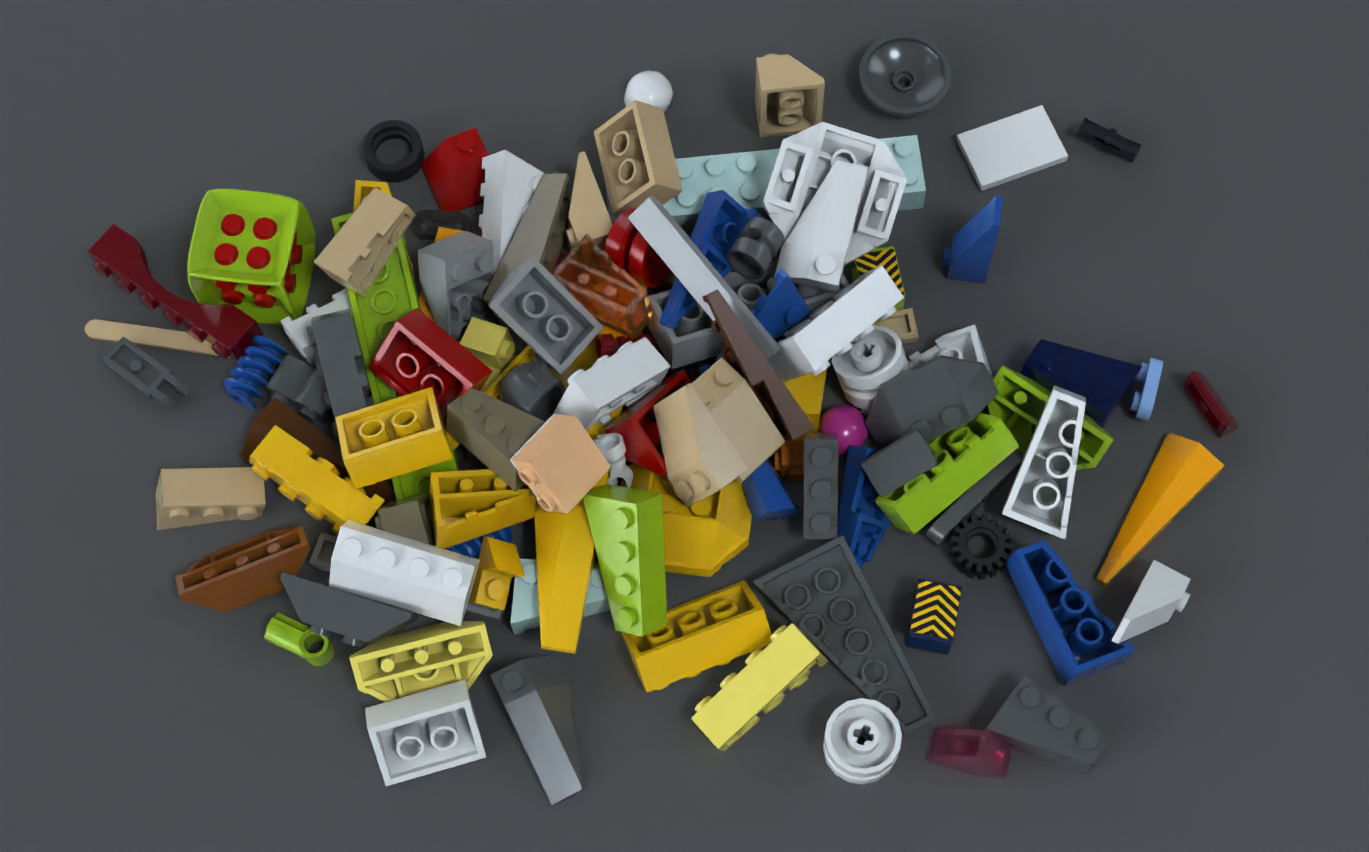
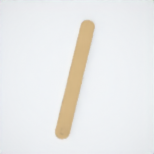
(147, 336)

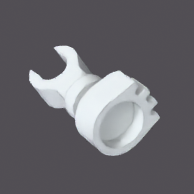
(613, 449)

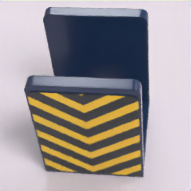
(934, 616)

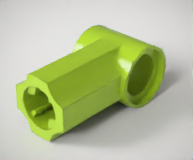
(297, 639)

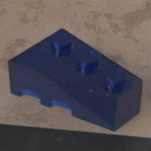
(1090, 375)

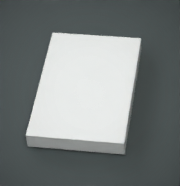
(1011, 147)

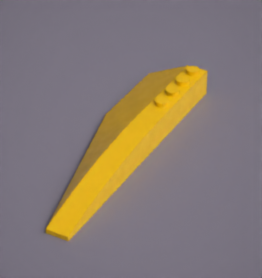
(566, 545)

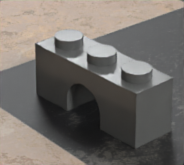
(820, 486)

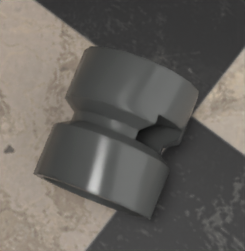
(755, 248)

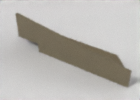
(539, 231)

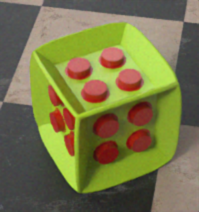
(252, 253)

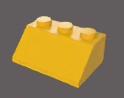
(393, 438)

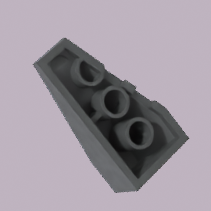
(543, 717)

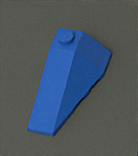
(974, 245)

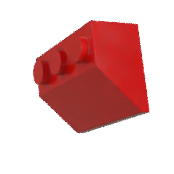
(426, 356)
(640, 427)

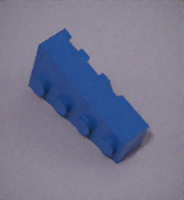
(1064, 615)

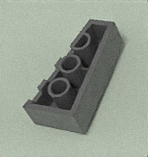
(340, 363)

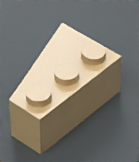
(365, 241)
(208, 496)

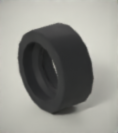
(386, 131)

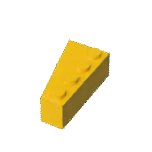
(312, 481)

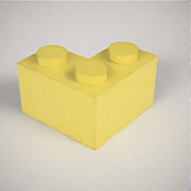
(490, 345)

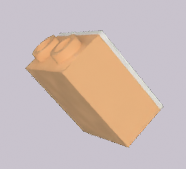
(560, 463)

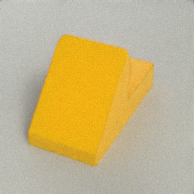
(496, 568)

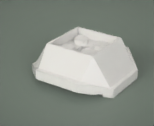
(804, 165)

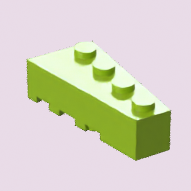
(962, 459)
(630, 555)

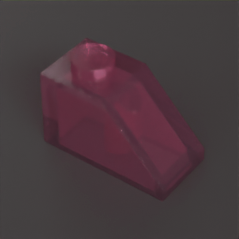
(971, 752)

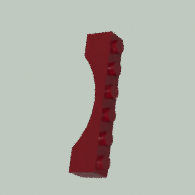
(220, 325)

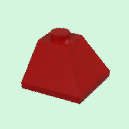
(457, 171)

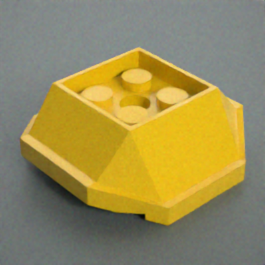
(701, 535)

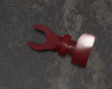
(607, 345)

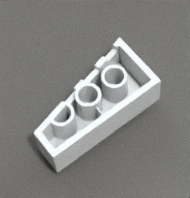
(1047, 473)

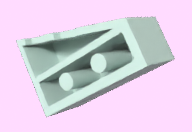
(526, 601)

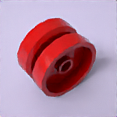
(634, 253)

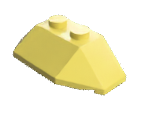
(422, 660)

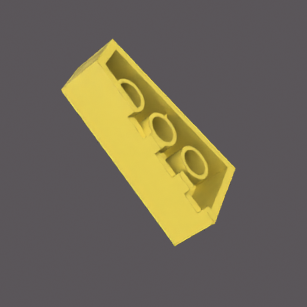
(758, 686)

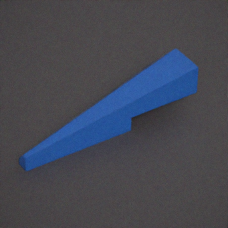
(714, 234)
(766, 491)
(859, 515)

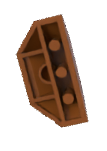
(244, 570)

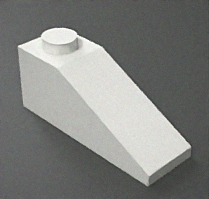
(1154, 602)

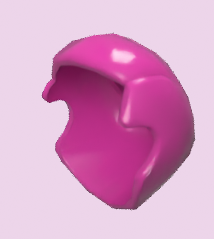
(847, 423)

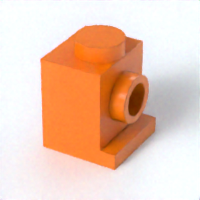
(790, 459)

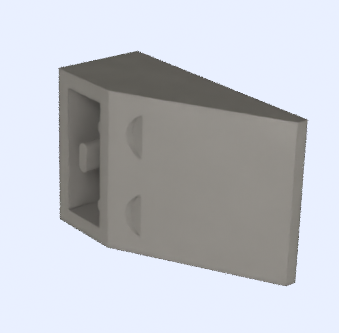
(456, 279)

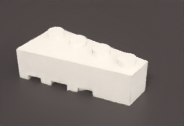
(506, 196)
(836, 325)

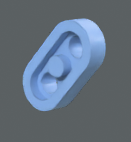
(1144, 400)

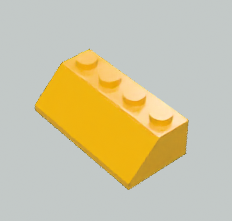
(700, 636)

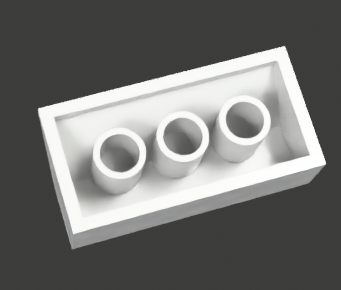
(402, 572)

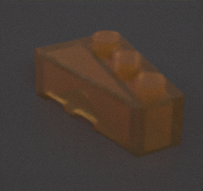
(604, 289)

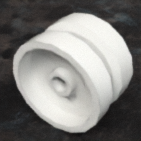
(869, 364)
(866, 721)

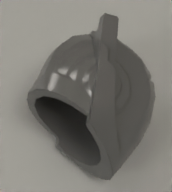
(532, 389)

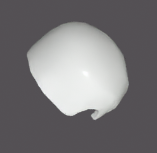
(649, 88)

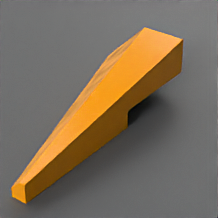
(1172, 482)

